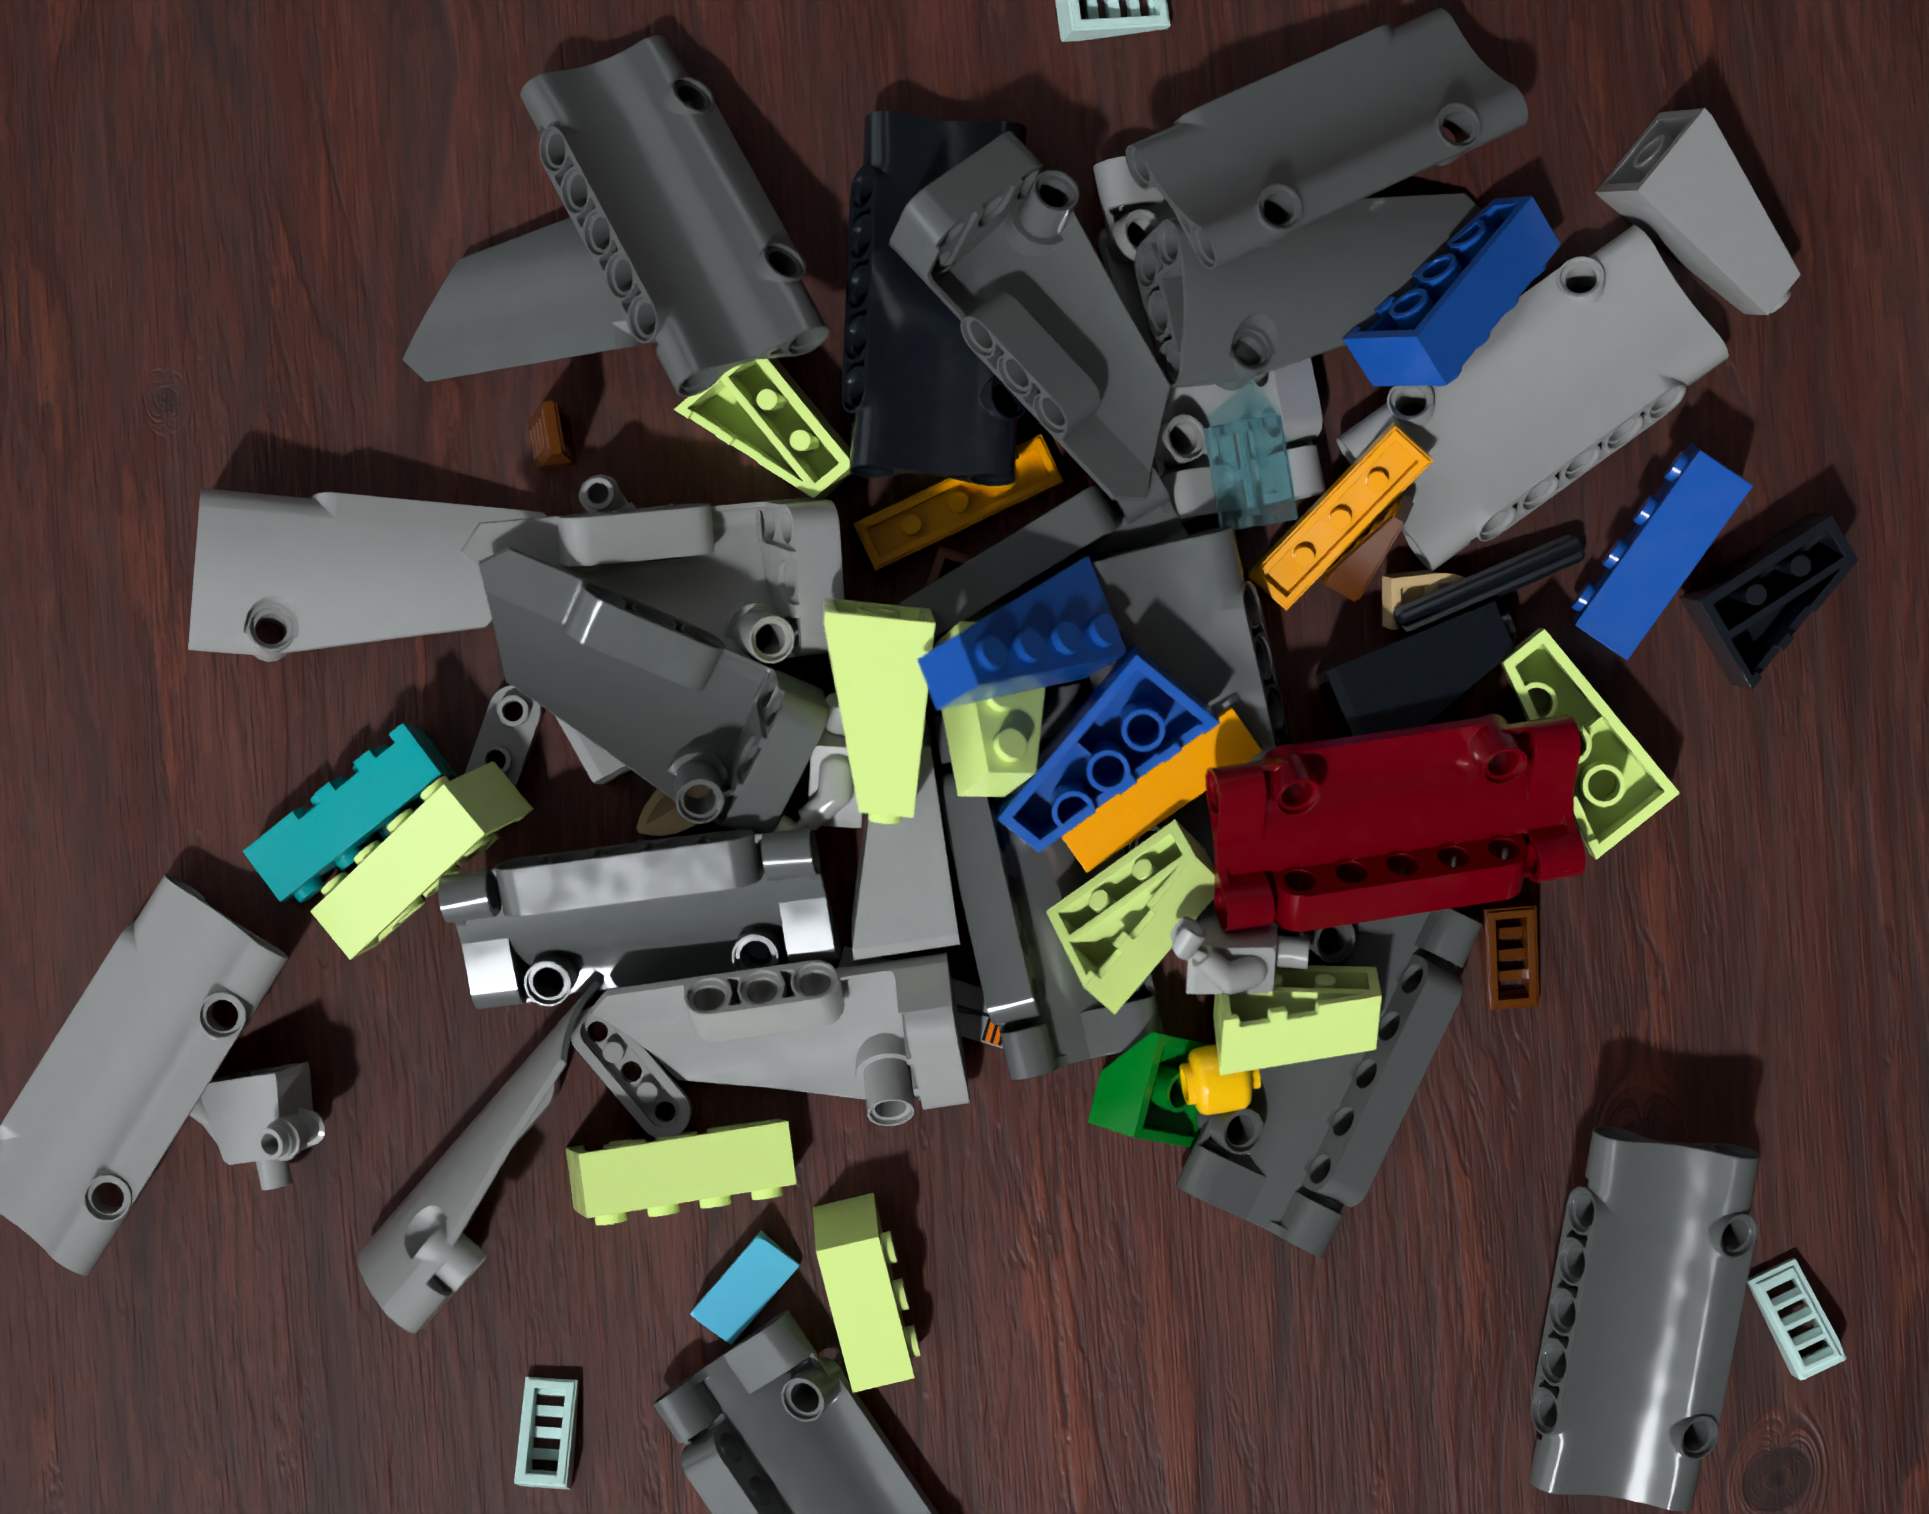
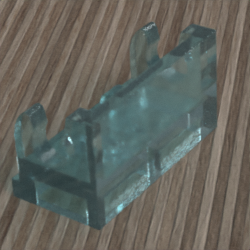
(1250, 473)

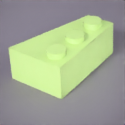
(774, 423)
(993, 739)
(1124, 916)
(1303, 1019)
(863, 1293)

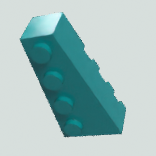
(347, 815)

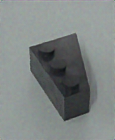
(1767, 594)

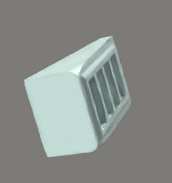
(1092, 27)
(1816, 1361)
(528, 1431)

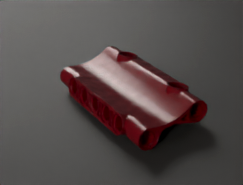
(1394, 822)

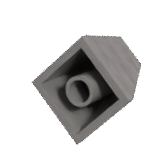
(1701, 209)
(904, 879)

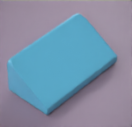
(745, 1288)

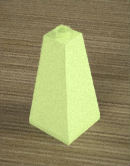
(880, 698)

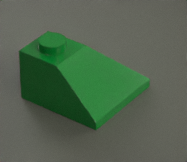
(1144, 1093)

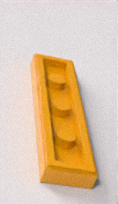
(953, 508)
(1340, 516)
(1160, 792)

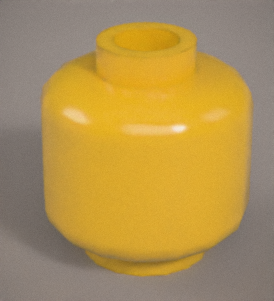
(1211, 1091)

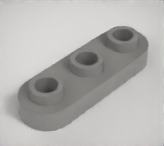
(510, 737)
(637, 1096)

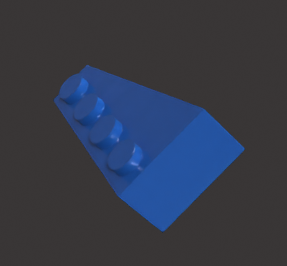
(1456, 298)
(1660, 550)
(1035, 642)
(1111, 741)

